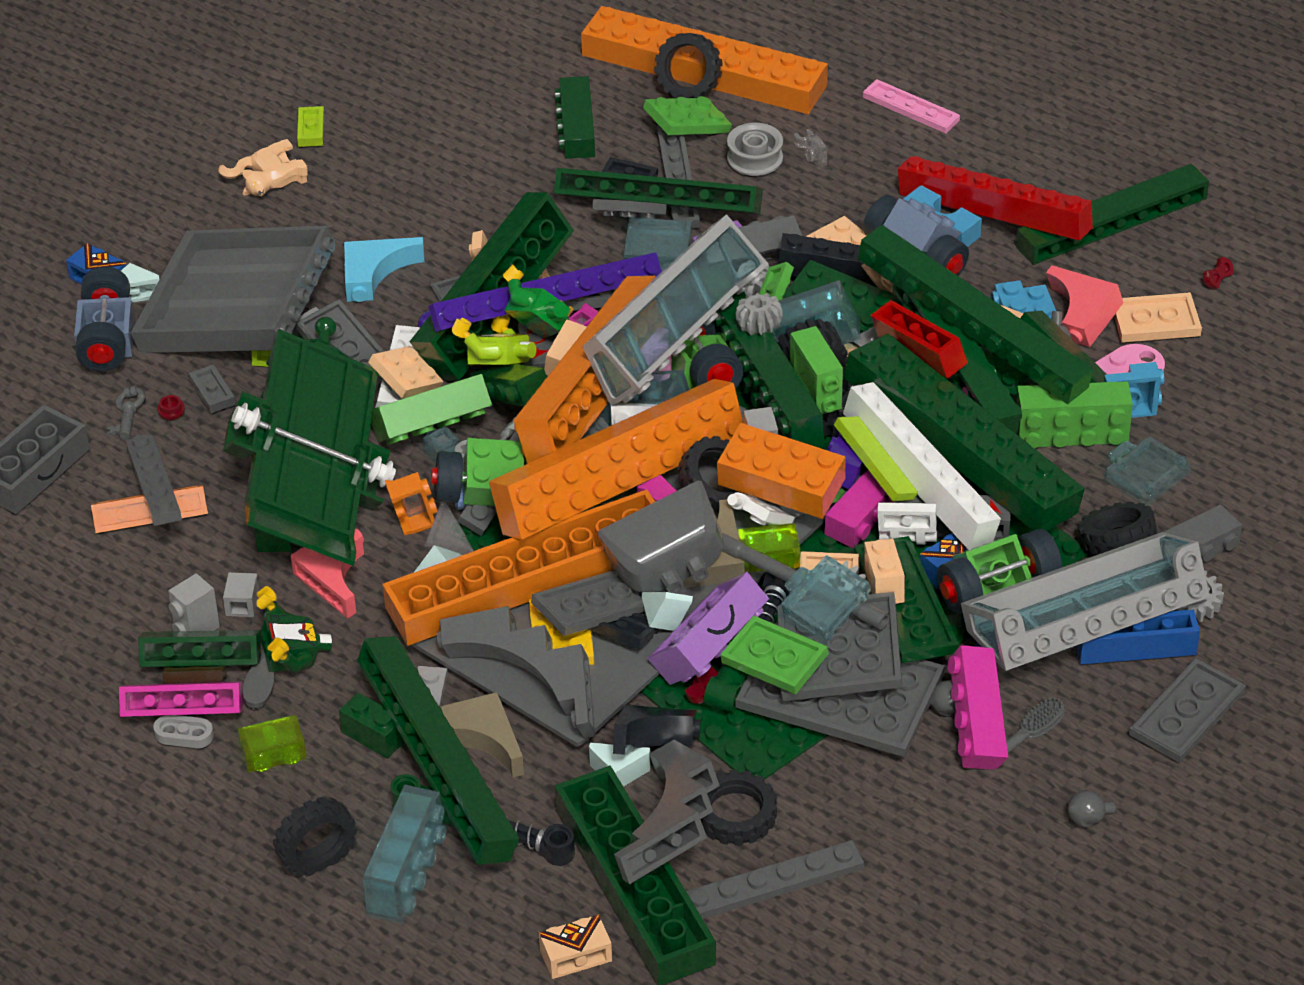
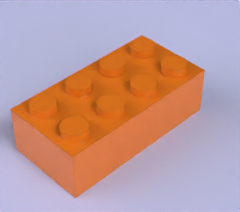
(781, 470)

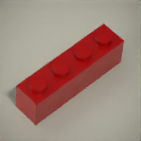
(926, 340)

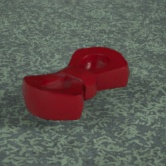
(1213, 277)
(696, 692)

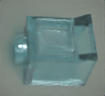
(438, 441)

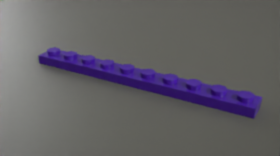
(563, 286)

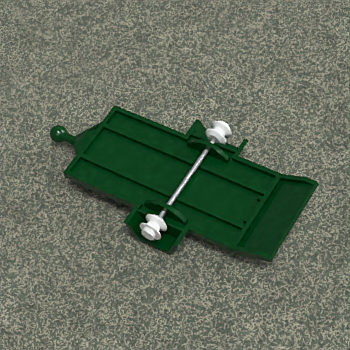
(310, 444)

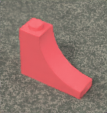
(1091, 303)
(327, 576)

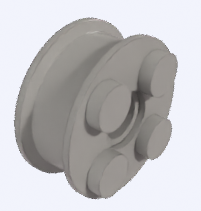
(755, 149)

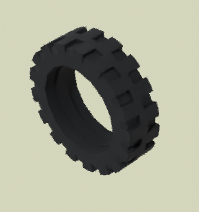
(664, 65)
(689, 469)
(1097, 526)
(304, 820)
(747, 830)

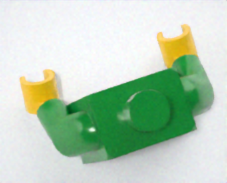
(535, 306)

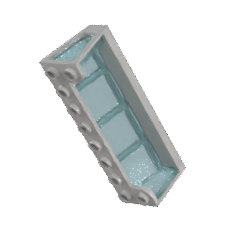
(672, 310)
(1087, 599)

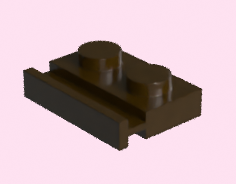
(194, 674)

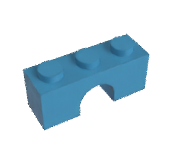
(965, 221)

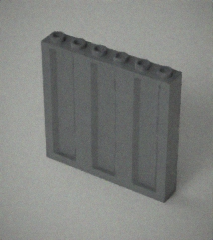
(233, 289)

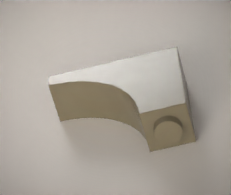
(725, 566)
(485, 727)

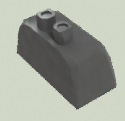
(665, 541)

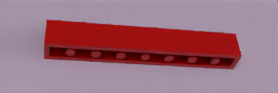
(999, 197)

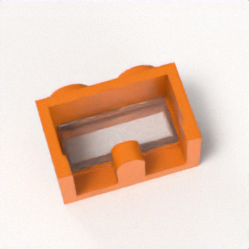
(411, 503)

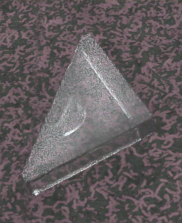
(447, 532)

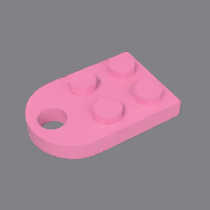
(1119, 360)

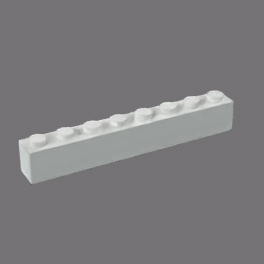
(924, 467)

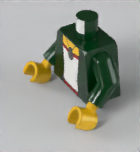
(287, 638)

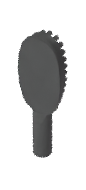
(258, 684)
(1037, 722)

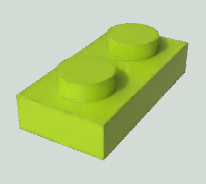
(310, 126)

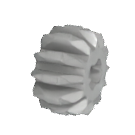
(759, 314)

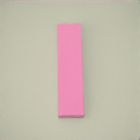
(911, 106)

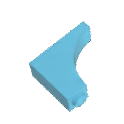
(373, 260)

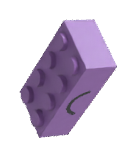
(708, 629)

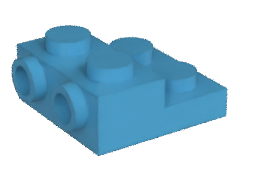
(1023, 299)
(1144, 387)

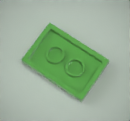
(687, 116)
(774, 654)

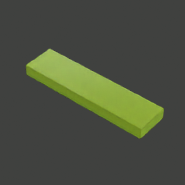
(875, 458)

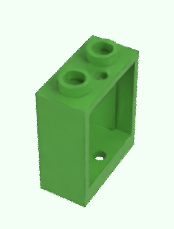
(817, 368)

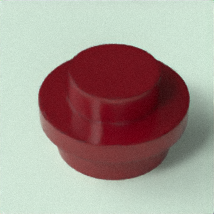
(171, 407)

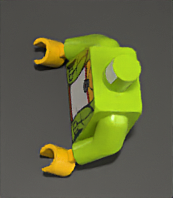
(496, 348)

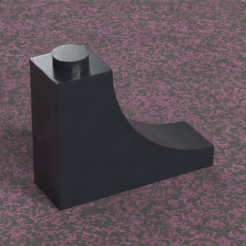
(654, 727)

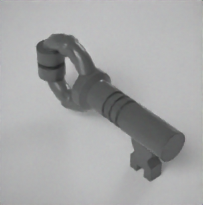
(128, 409)

